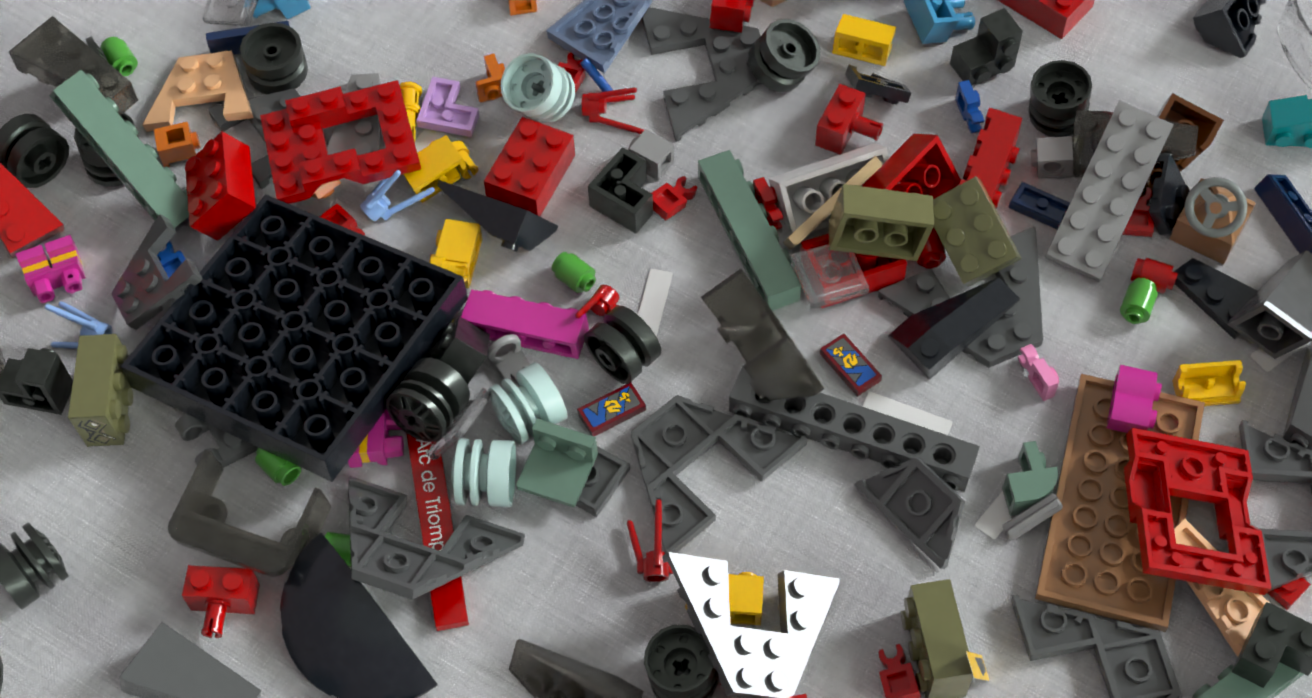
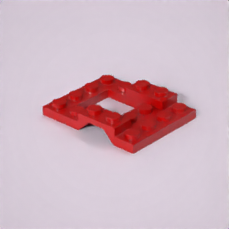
(299, 147)
(1201, 472)

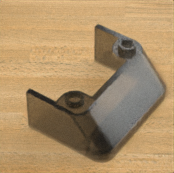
(762, 340)
(202, 527)

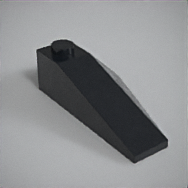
(1229, 24)
(501, 220)
(947, 328)

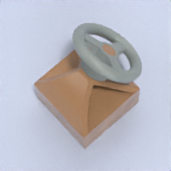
(1213, 218)

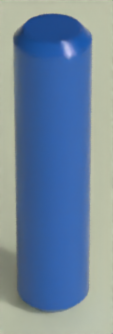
(595, 75)

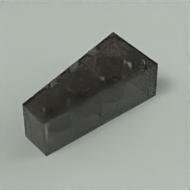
(57, 54)

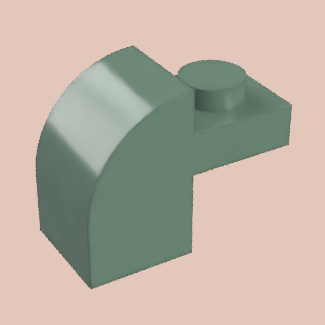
(1030, 485)

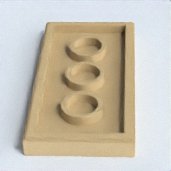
(827, 208)

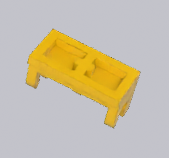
(863, 39)
(1210, 382)

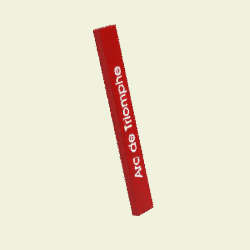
(436, 529)

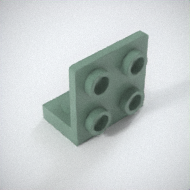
(558, 463)

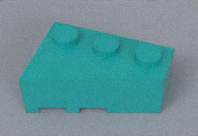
(1288, 122)

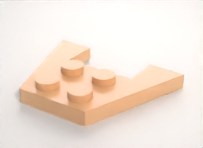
(200, 81)

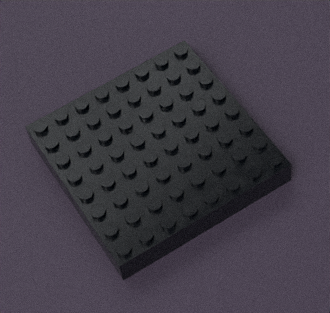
(296, 335)

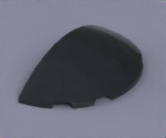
(342, 634)

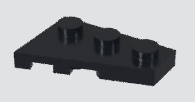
(1213, 292)

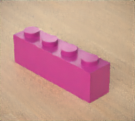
(536, 324)

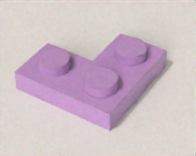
(442, 113)

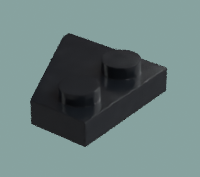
(877, 85)
(1168, 195)

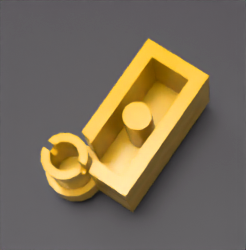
(440, 163)
(458, 248)
(745, 598)

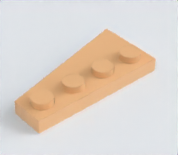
(1229, 608)

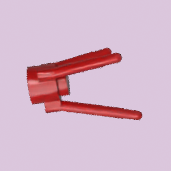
(596, 104)
(601, 302)
(652, 566)

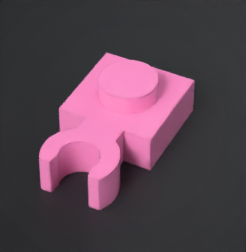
(1040, 374)

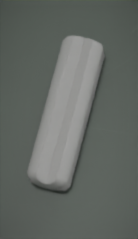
(1032, 516)

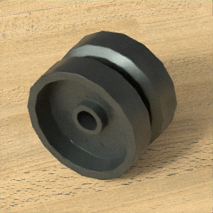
(784, 55)
(274, 58)
(32, 150)
(622, 344)

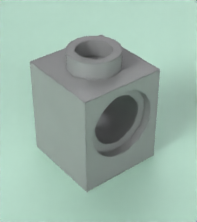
(656, 152)
(1053, 157)

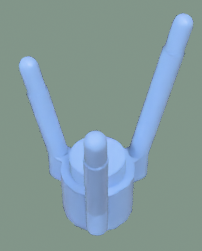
(377, 203)
(90, 325)

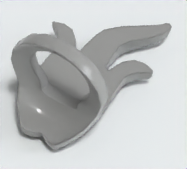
(508, 355)

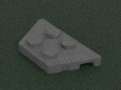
(918, 505)

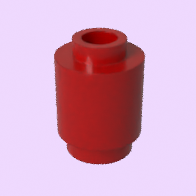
(933, 252)
(1157, 272)

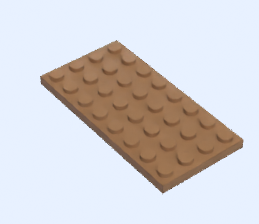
(1090, 544)

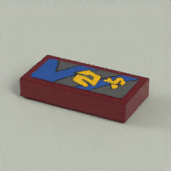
(850, 364)
(611, 409)

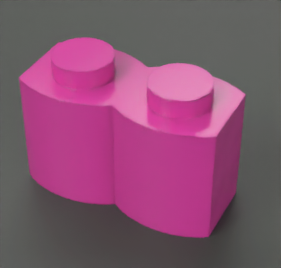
(1133, 399)

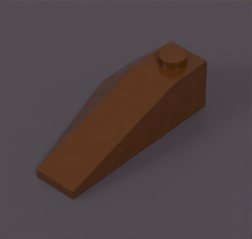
(1182, 111)

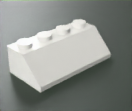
(809, 187)

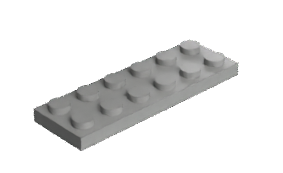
(1109, 191)

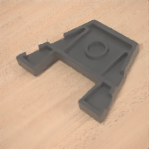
(259, 105)
(145, 282)

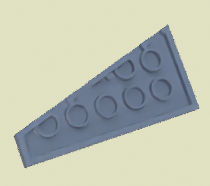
(598, 29)

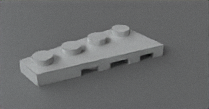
(361, 133)

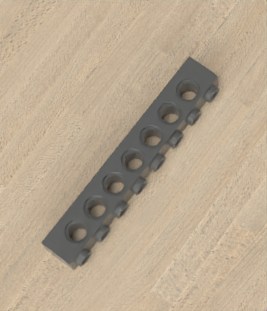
(869, 426)

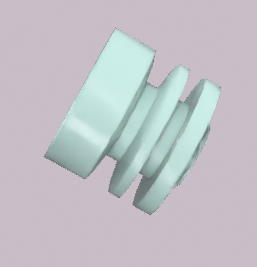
(537, 88)
(522, 405)
(484, 472)

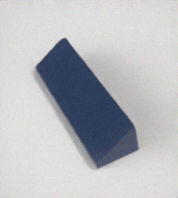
(1287, 209)

